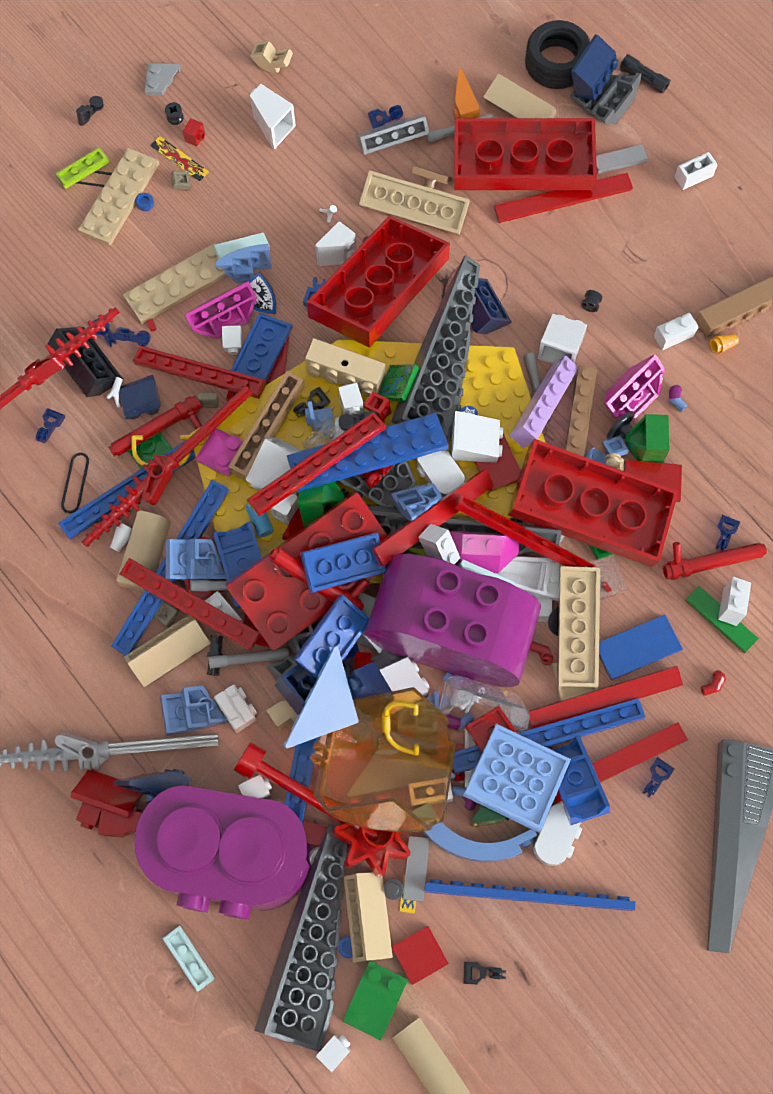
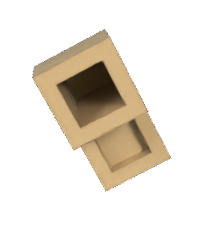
(269, 58)
(282, 714)

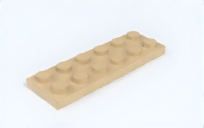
(118, 197)
(414, 202)
(175, 285)
(578, 626)

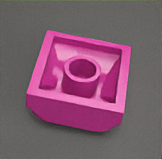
(219, 451)

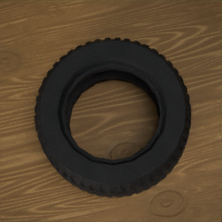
(554, 34)

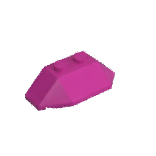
(226, 309)
(635, 388)
(485, 549)

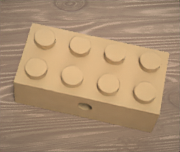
(344, 367)

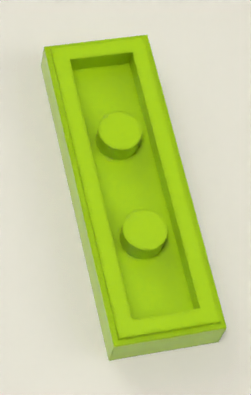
(82, 168)

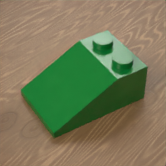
(375, 1000)

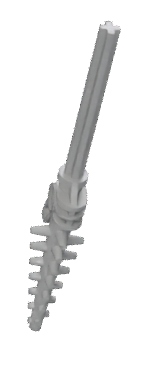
(72, 747)

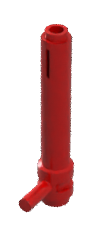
(180, 412)
(685, 567)
(296, 569)

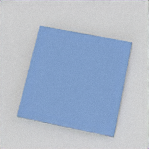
(517, 778)

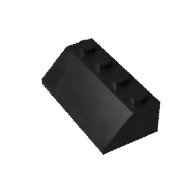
(92, 370)

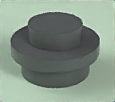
(393, 889)

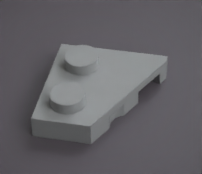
(159, 77)

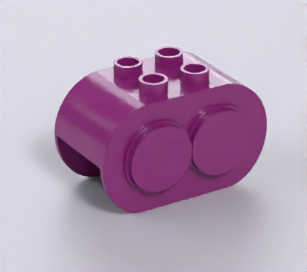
(453, 619)
(222, 850)

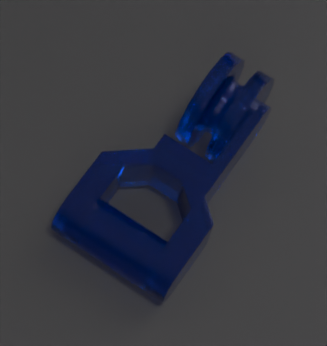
(395, 113)
(124, 334)
(109, 339)
(44, 434)
(723, 543)
(651, 789)

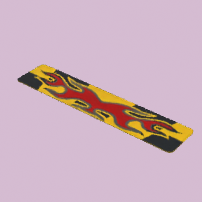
(179, 158)

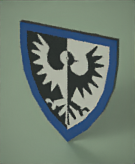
(265, 296)

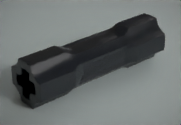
(656, 80)

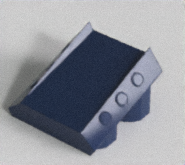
(140, 397)

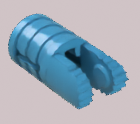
(261, 523)

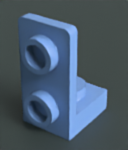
(315, 417)

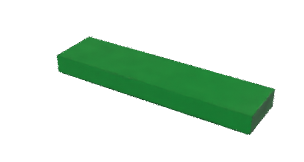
(710, 608)

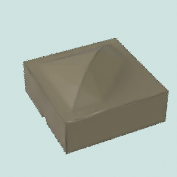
(180, 180)
(208, 400)
(166, 614)

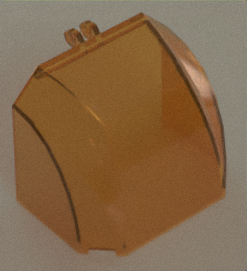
(373, 782)

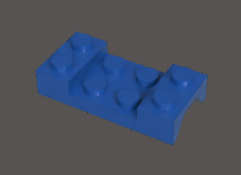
(237, 551)
(580, 787)

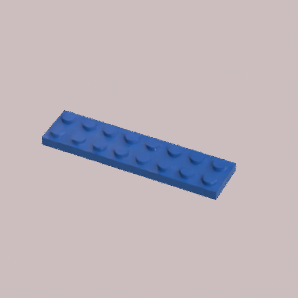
(389, 447)

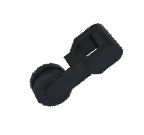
(85, 112)
(299, 410)
(346, 421)
(497, 973)

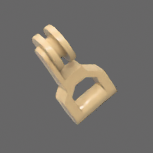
(615, 461)

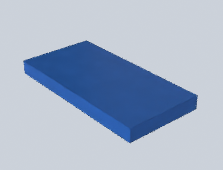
(262, 347)
(341, 562)
(339, 628)
(638, 647)

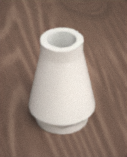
(121, 537)

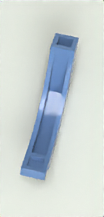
(478, 851)

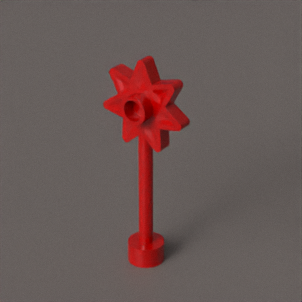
(363, 843)

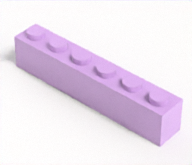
(544, 402)

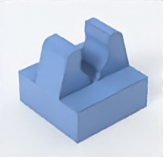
(615, 445)

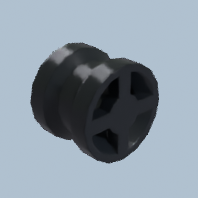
(174, 113)
(591, 301)

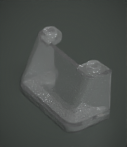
(462, 691)

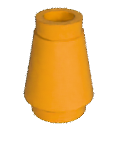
(723, 342)

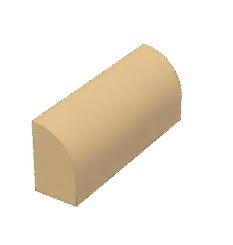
(517, 100)
(145, 544)
(167, 650)
(367, 917)
(428, 1060)

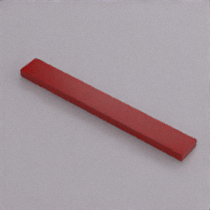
(561, 198)
(198, 371)
(316, 464)
(436, 515)
(519, 533)
(190, 604)
(606, 697)
(636, 753)

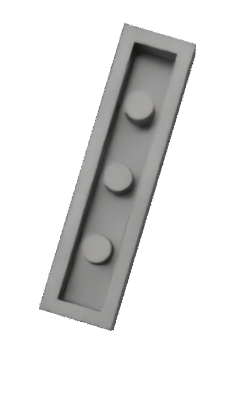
(392, 133)

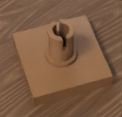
(431, 176)

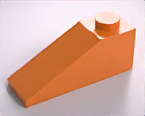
(465, 101)

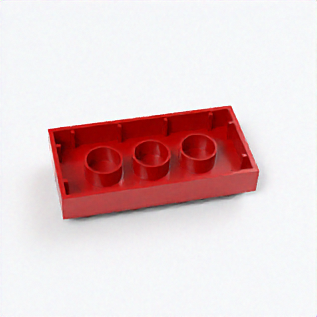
(525, 154)
(378, 281)
(593, 503)
(280, 602)

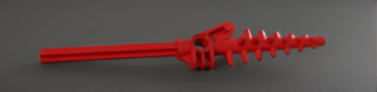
(41, 370)
(154, 484)

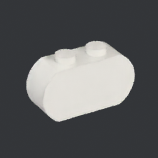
(440, 470)
(556, 837)

